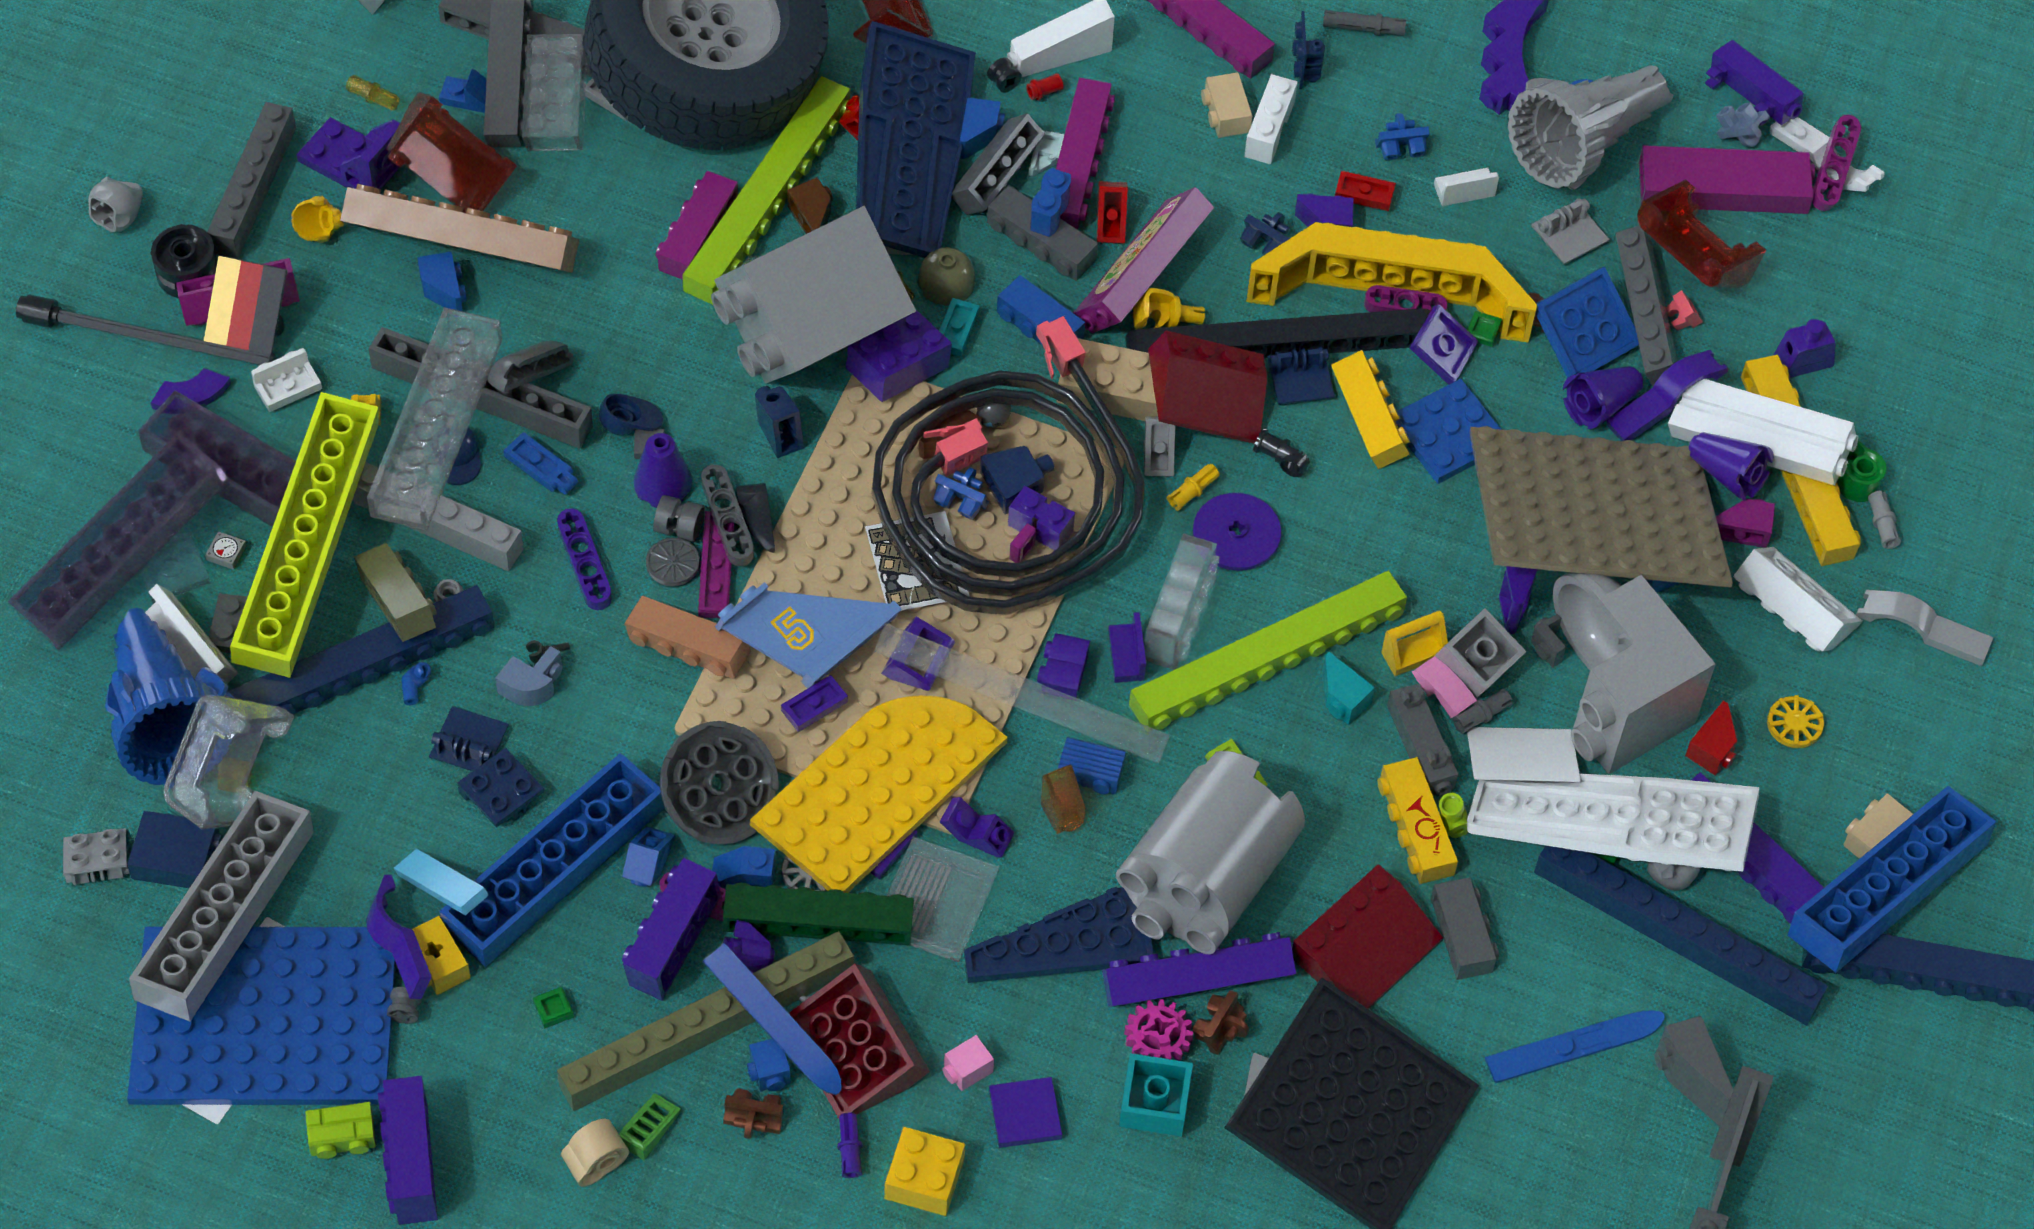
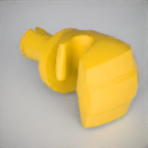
(1165, 310)

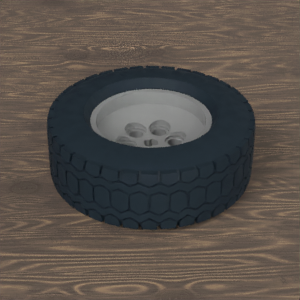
(706, 66)

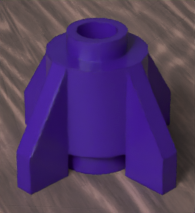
(750, 946)

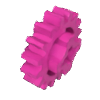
(1160, 1021)

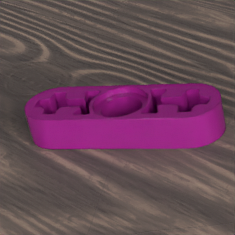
(1397, 294)

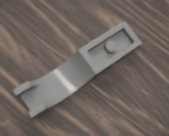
(1934, 629)

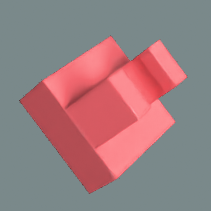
(1687, 312)

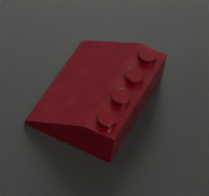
(1208, 386)
(1367, 939)
(862, 1039)

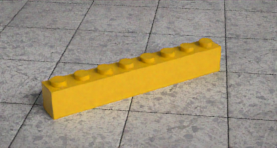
(1816, 502)

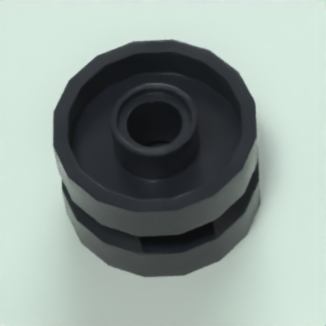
(182, 255)

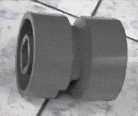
(679, 518)

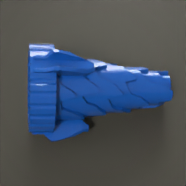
(152, 698)

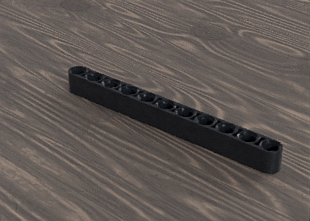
(1331, 332)

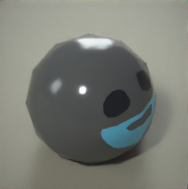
(994, 414)

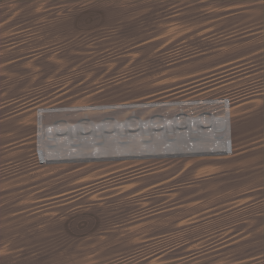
(435, 419)

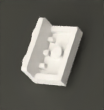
(285, 380)

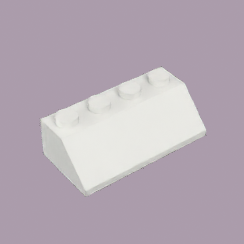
(1796, 598)

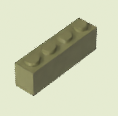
(395, 591)

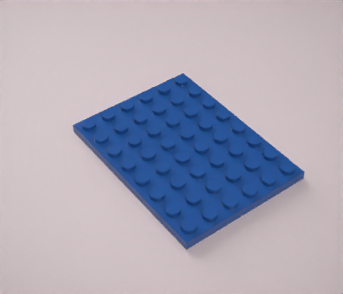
(283, 1025)

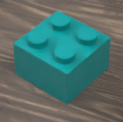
(1155, 1094)

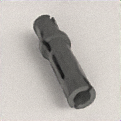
(1361, 22)

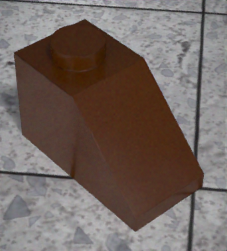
(810, 204)

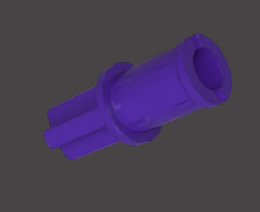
(850, 1146)

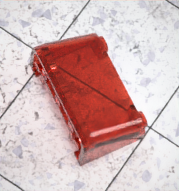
(448, 155)
(1673, 224)

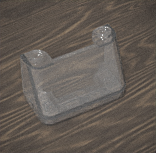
(218, 757)

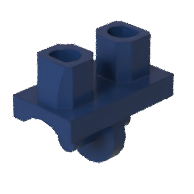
(1258, 230)

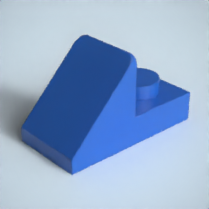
(463, 93)

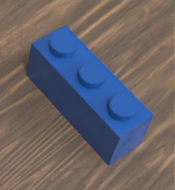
(1029, 306)

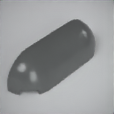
(529, 364)

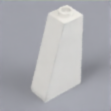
(1065, 39)

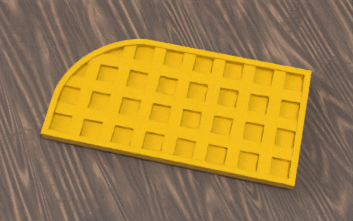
(876, 786)

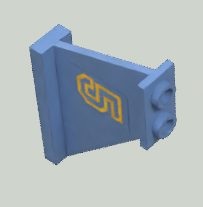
(804, 630)

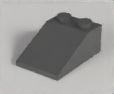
(1694, 1066)

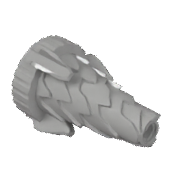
(1565, 127)

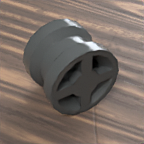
(403, 1008)

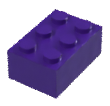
(899, 356)

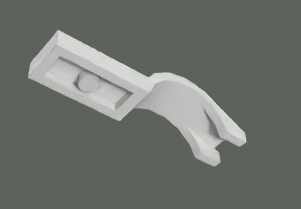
(1806, 138)

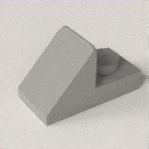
(1158, 447)

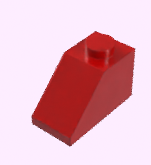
(1112, 212)
(1714, 742)

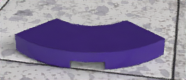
(201, 389)

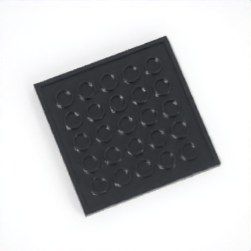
(1352, 1107)

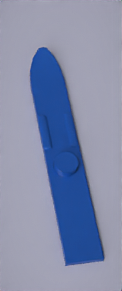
(774, 1019)
(1573, 1045)

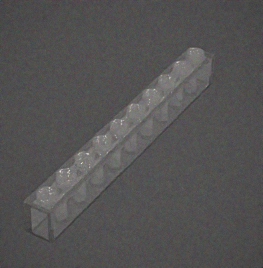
(1021, 693)

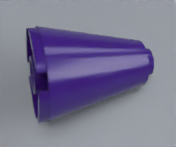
(1600, 394)
(1732, 462)
(661, 471)

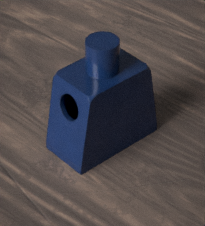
(774, 407)
(1011, 470)

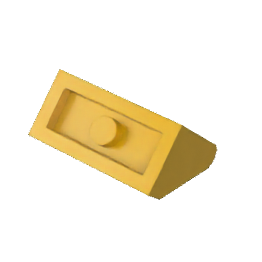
(1415, 649)

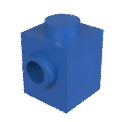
(768, 1066)

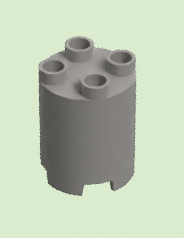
(1209, 852)

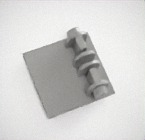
(1570, 231)
(95, 853)

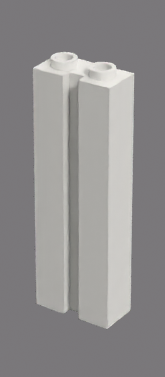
(1800, 438)

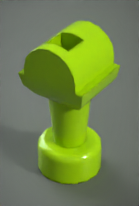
(1453, 815)

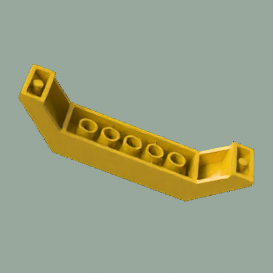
(1367, 258)

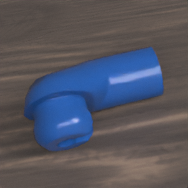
(413, 680)

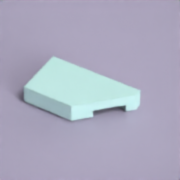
(1046, 152)

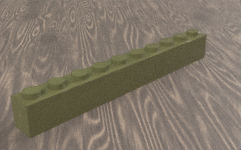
(698, 1024)

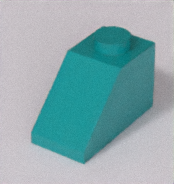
(1344, 690)

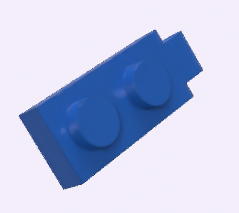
(540, 464)

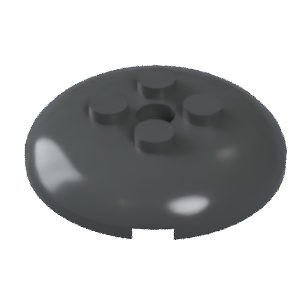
(745, 775)

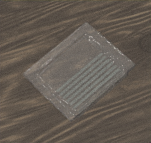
(946, 894)

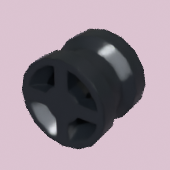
(1004, 75)

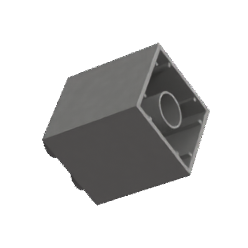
(812, 297)

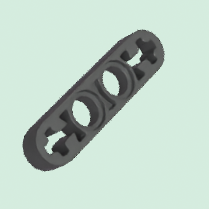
(725, 515)

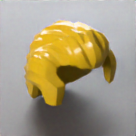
(316, 219)

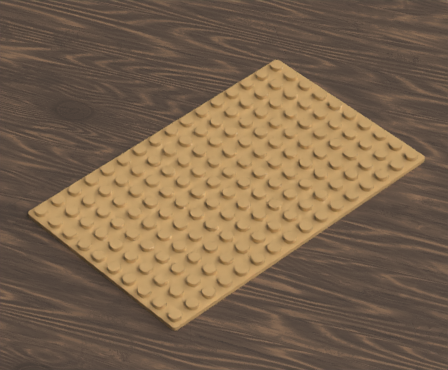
(828, 554)

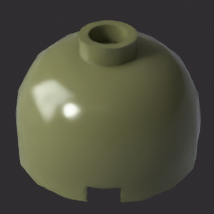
(946, 276)

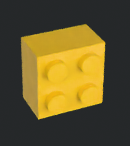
(924, 1171)

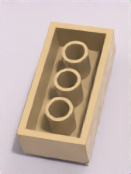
(1119, 377)

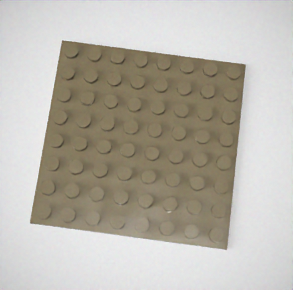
(1598, 507)

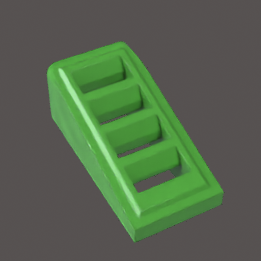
(643, 1148)

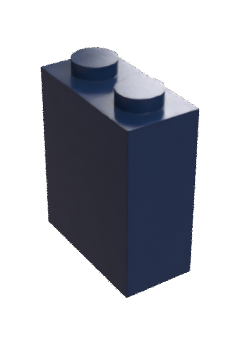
(171, 849)

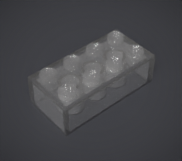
(554, 92)
(1181, 602)

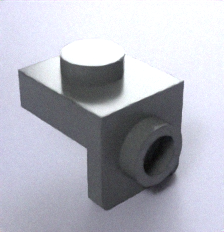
(1546, 642)

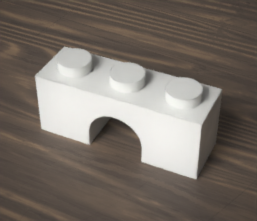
(1269, 119)

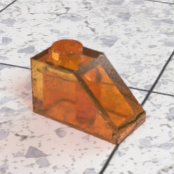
(1062, 800)

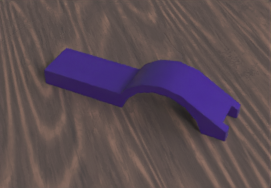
(1662, 397)
(399, 941)

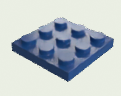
(1587, 323)
(1441, 428)

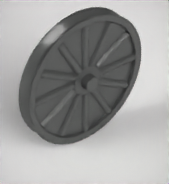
(672, 561)

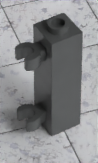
(1422, 737)

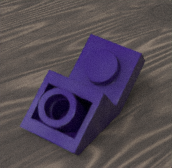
(979, 831)

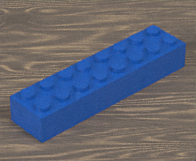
(555, 858)
(1891, 879)

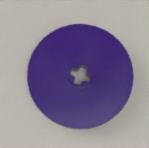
(1252, 517)

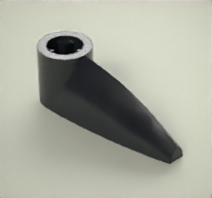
(756, 513)

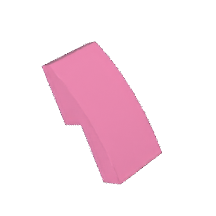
(1448, 688)

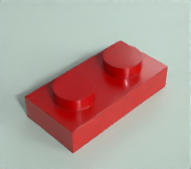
(1366, 190)

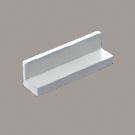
(190, 640)

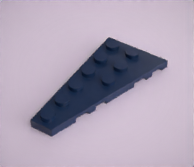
(1063, 942)

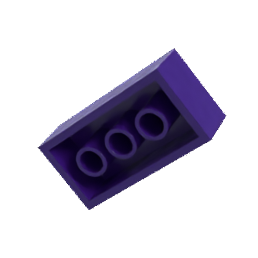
(671, 929)
(407, 1150)

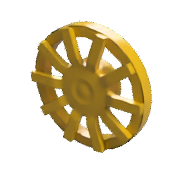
(1795, 721)

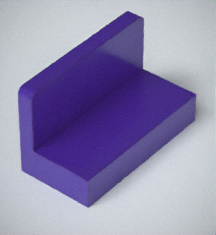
(1127, 651)

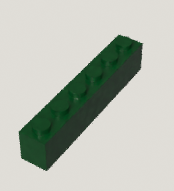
(820, 913)

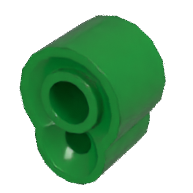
(1863, 474)

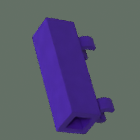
(1755, 82)

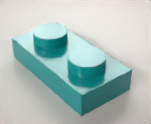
(959, 324)

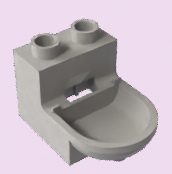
(1641, 663)

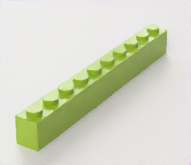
(767, 188)
(1268, 651)

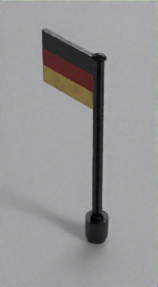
(239, 320)

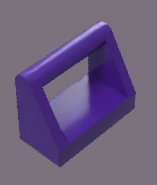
(1515, 595)
(903, 674)

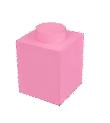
(968, 1063)

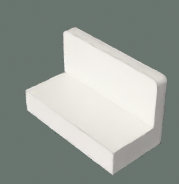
(1466, 186)

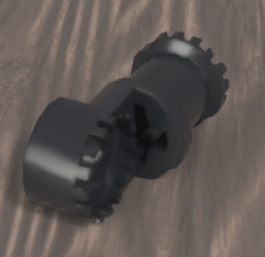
(1282, 452)

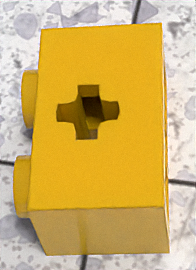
(450, 965)

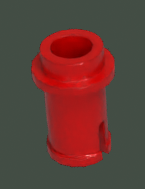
(1045, 86)

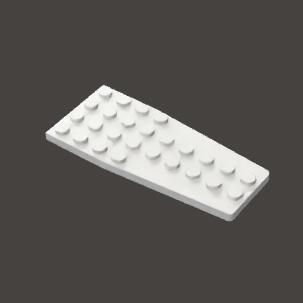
(1623, 817)

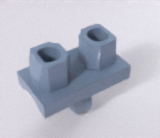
(1741, 123)

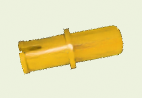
(1193, 486)

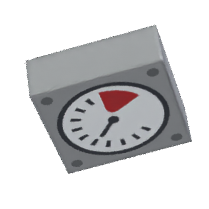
(225, 550)

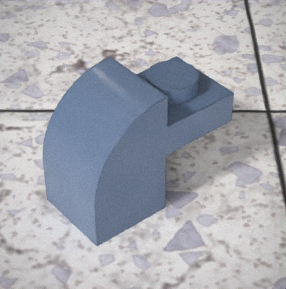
(530, 684)

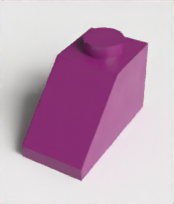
(1747, 523)

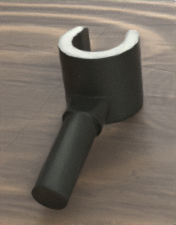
(537, 646)

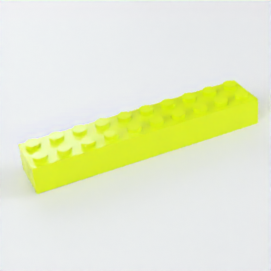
(304, 535)

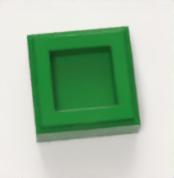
(1485, 328)
(553, 1007)

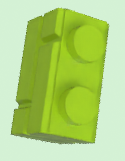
(340, 1130)

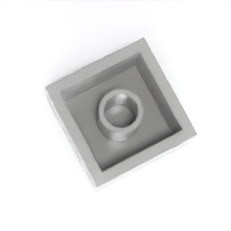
(1481, 652)

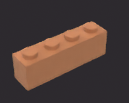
(686, 637)

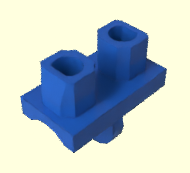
(1402, 133)
(972, 499)

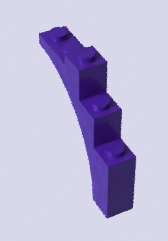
(1502, 58)

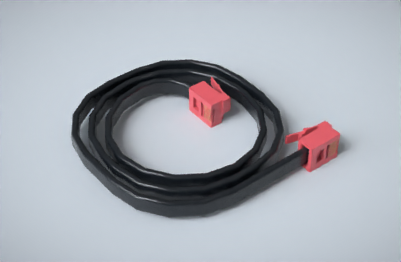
(965, 447)

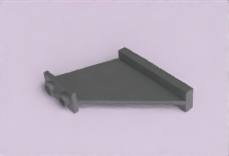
(1733, 1139)

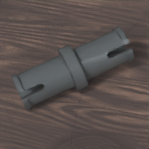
(1482, 711)

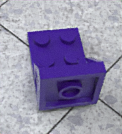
(349, 155)

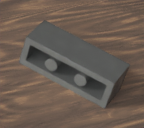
(1464, 928)

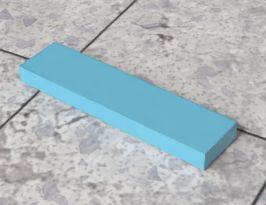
(441, 881)

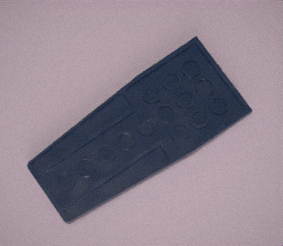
(910, 134)

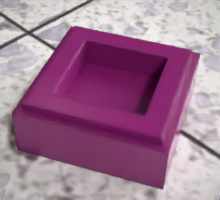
(1022, 543)

